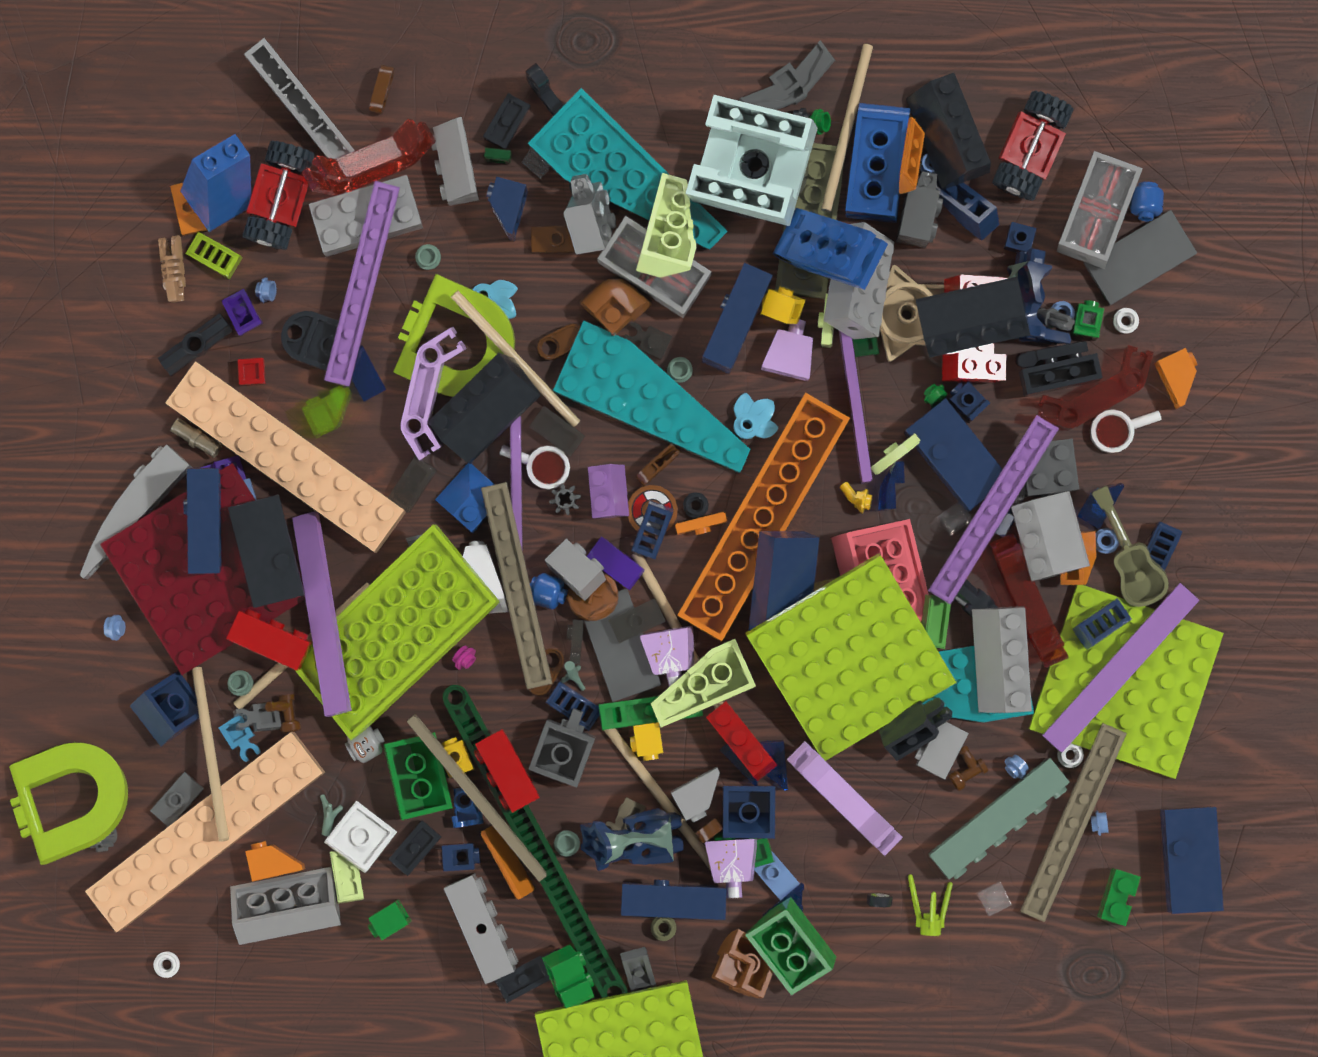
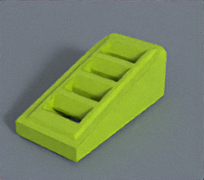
(232, 264)

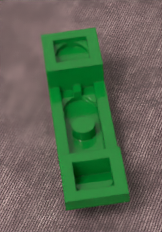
(630, 713)

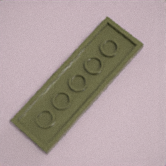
(811, 199)

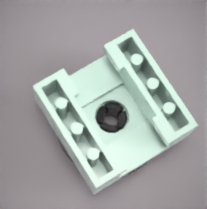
(737, 139)

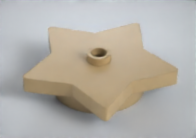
(901, 295)

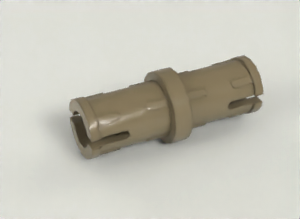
(196, 437)

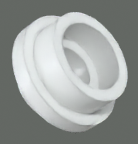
(1126, 312)
(1077, 758)
(158, 964)

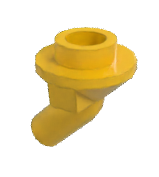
(861, 500)

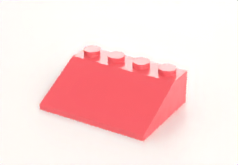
(897, 548)

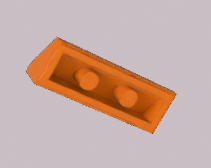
(911, 157)
(508, 863)

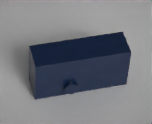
(736, 318)
(955, 454)
(203, 520)
(782, 572)
(1191, 860)
(673, 900)

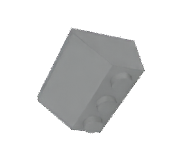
(454, 163)
(1050, 536)
(696, 795)

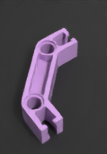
(423, 392)
(844, 798)

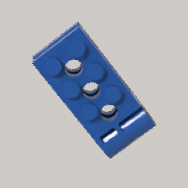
(872, 124)
(830, 248)

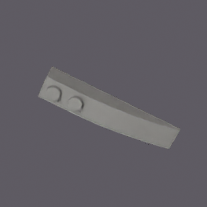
(297, 100)
(138, 500)

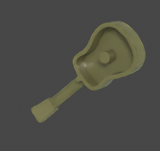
(1141, 576)

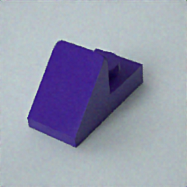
(242, 312)

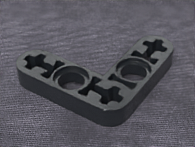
(541, 86)

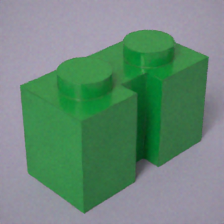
(1113, 904)
(389, 920)
(568, 976)

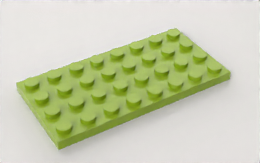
(403, 627)

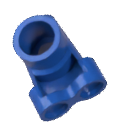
(465, 814)

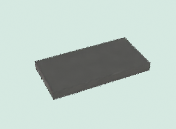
(1142, 257)
(622, 664)

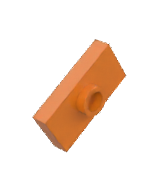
(187, 218)
(701, 525)

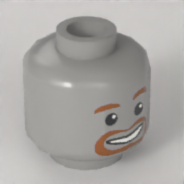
(365, 745)

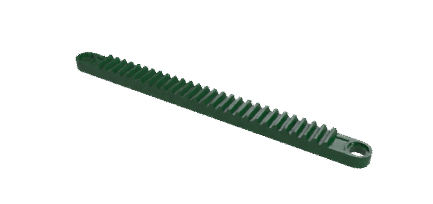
(531, 835)

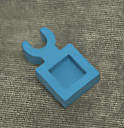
(239, 738)

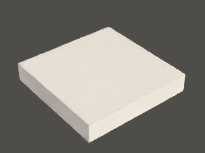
(360, 837)

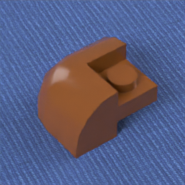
(615, 304)
(742, 966)

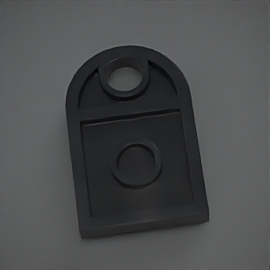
(316, 339)

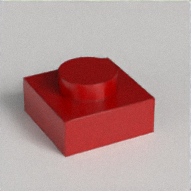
(251, 371)

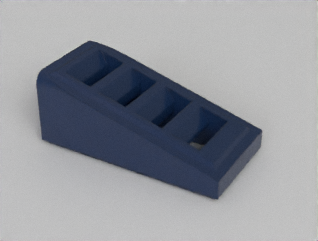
(659, 508)
(1160, 526)
(1084, 635)
(556, 694)

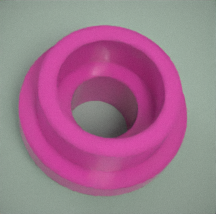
(464, 657)

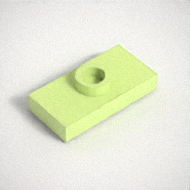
(827, 331)
(894, 453)
(346, 879)

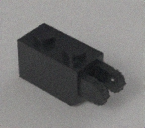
(914, 727)

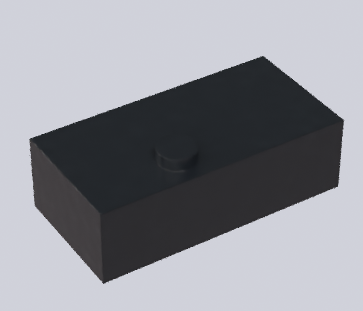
(266, 551)

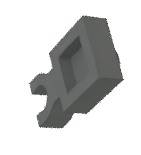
(258, 718)

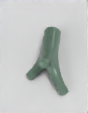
(572, 674)
(329, 816)

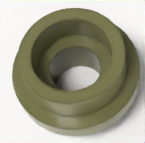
(660, 935)

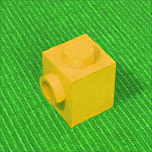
(782, 305)
(647, 741)
(459, 753)

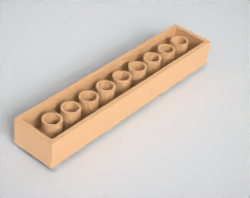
(285, 457)
(194, 838)

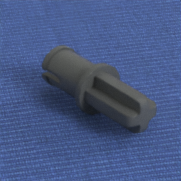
(1052, 318)

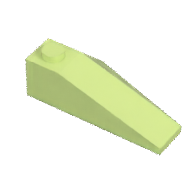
(669, 235)
(710, 681)

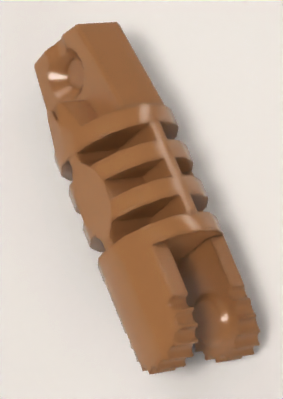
(172, 268)

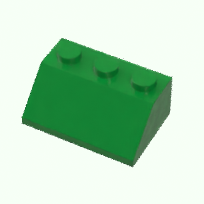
(416, 778)
(791, 946)

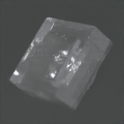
(994, 898)

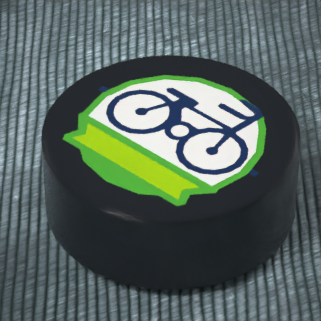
(879, 900)

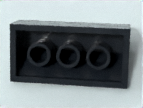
(949, 132)
(973, 317)
(484, 407)

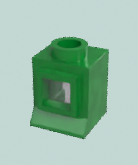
(1088, 320)

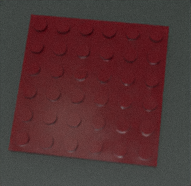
(186, 609)

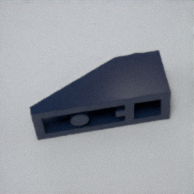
(970, 209)

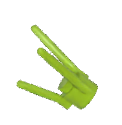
(931, 922)

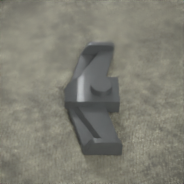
(793, 85)

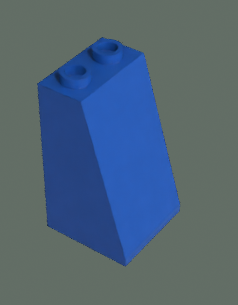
(219, 183)

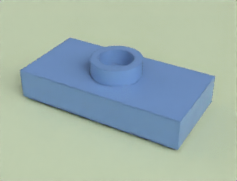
(777, 877)

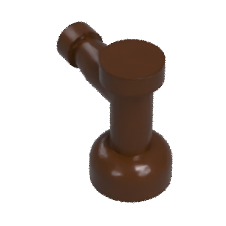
(285, 704)
(974, 768)

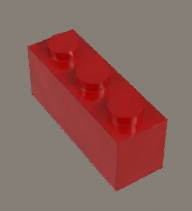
(269, 639)
(741, 741)
(506, 771)

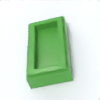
(936, 619)

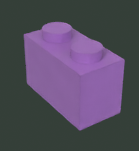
(608, 491)

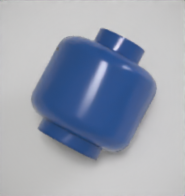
(1147, 201)
(548, 591)

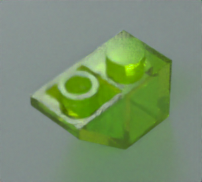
(327, 413)

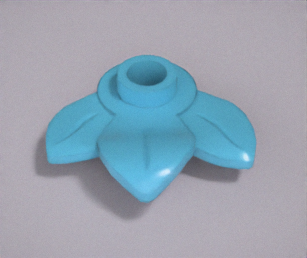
(500, 292)
(757, 415)

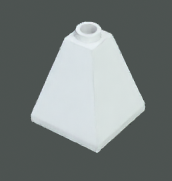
(479, 559)

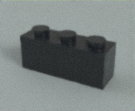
(1060, 375)

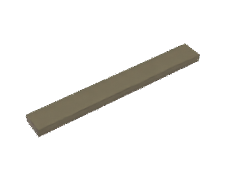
(516, 585)
(477, 797)
(1073, 822)

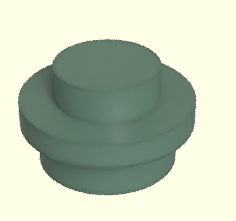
(428, 257)
(679, 369)
(240, 683)
(567, 843)

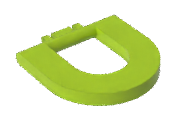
(440, 293)
(81, 832)

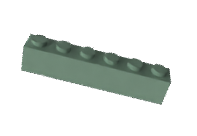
(999, 818)

